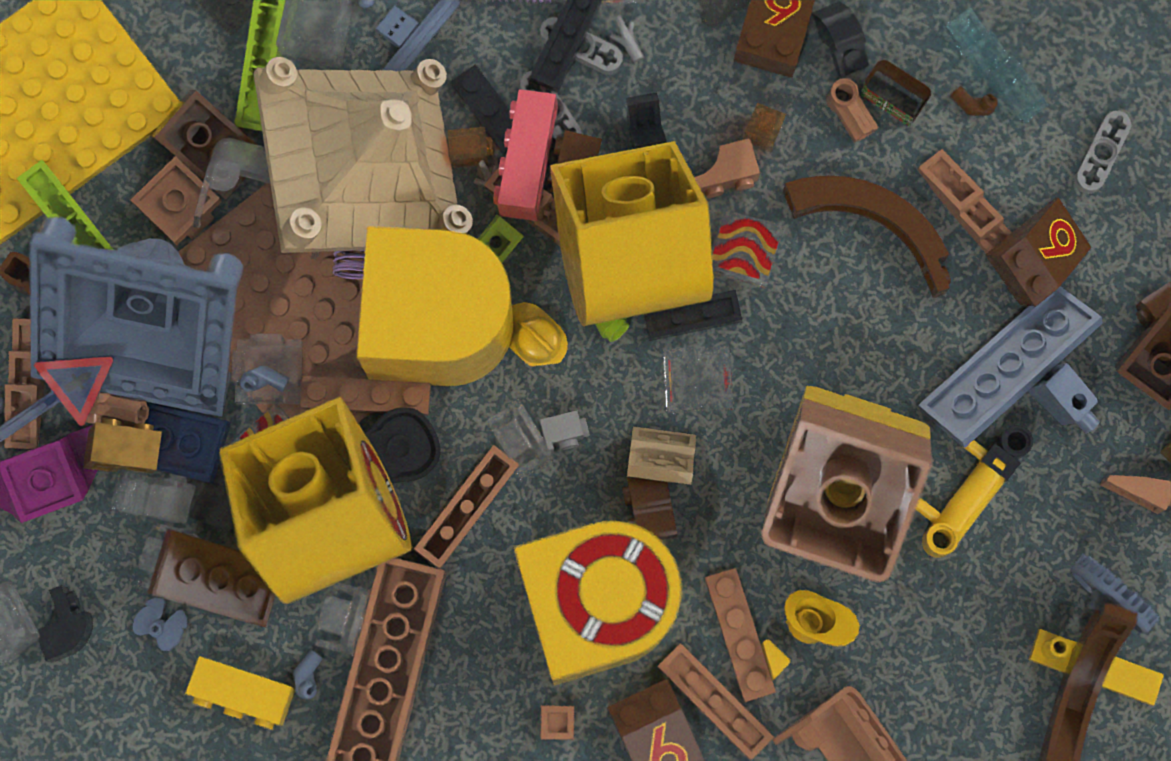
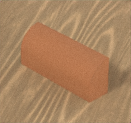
(466, 507)

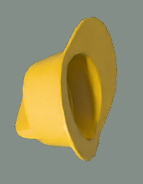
(536, 336)
(820, 619)

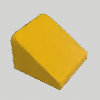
(775, 658)

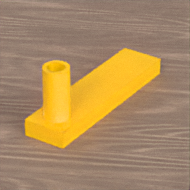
(1121, 678)

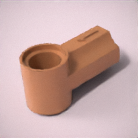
(853, 112)
(119, 408)

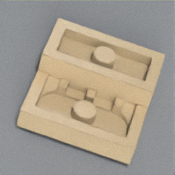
(661, 455)

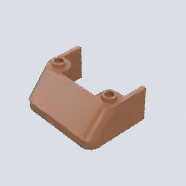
(843, 730)

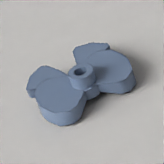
(166, 633)

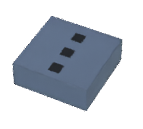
(397, 27)

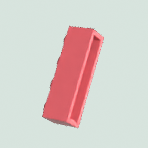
(527, 155)

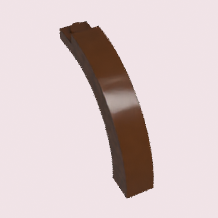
(880, 205)
(1083, 681)

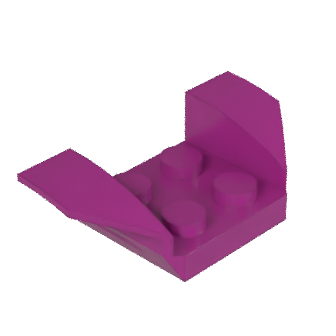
(46, 477)

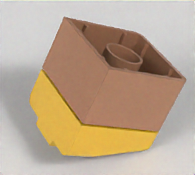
(847, 484)

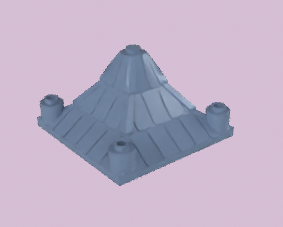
(143, 308)

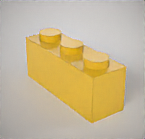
(240, 693)

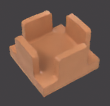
(171, 202)

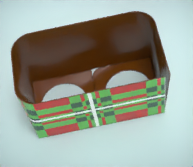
(901, 78)

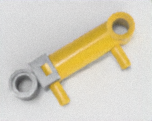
(976, 492)

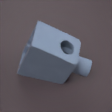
(1066, 398)

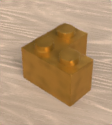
(122, 447)

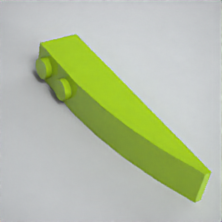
(260, 49)
(57, 202)

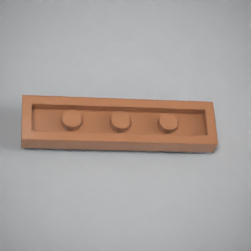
(365, 394)
(740, 635)
(715, 702)

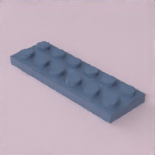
(1009, 365)

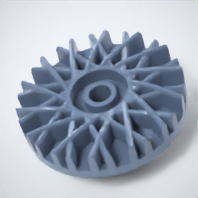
(1108, 589)

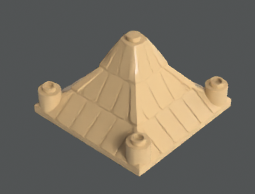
(355, 154)

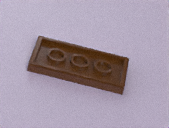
(211, 579)

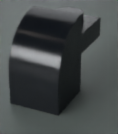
(843, 35)
(645, 120)
(71, 632)

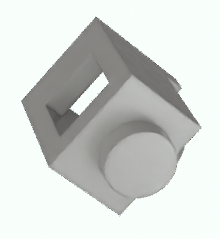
(564, 430)

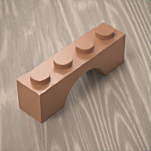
(734, 167)

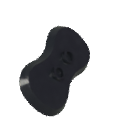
(405, 444)

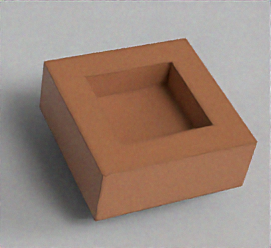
(557, 722)

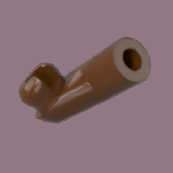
(974, 106)

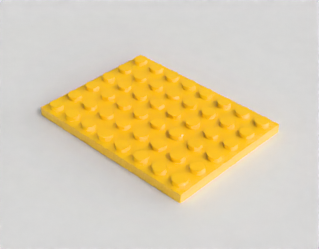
(70, 97)

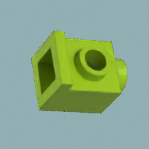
(508, 235)

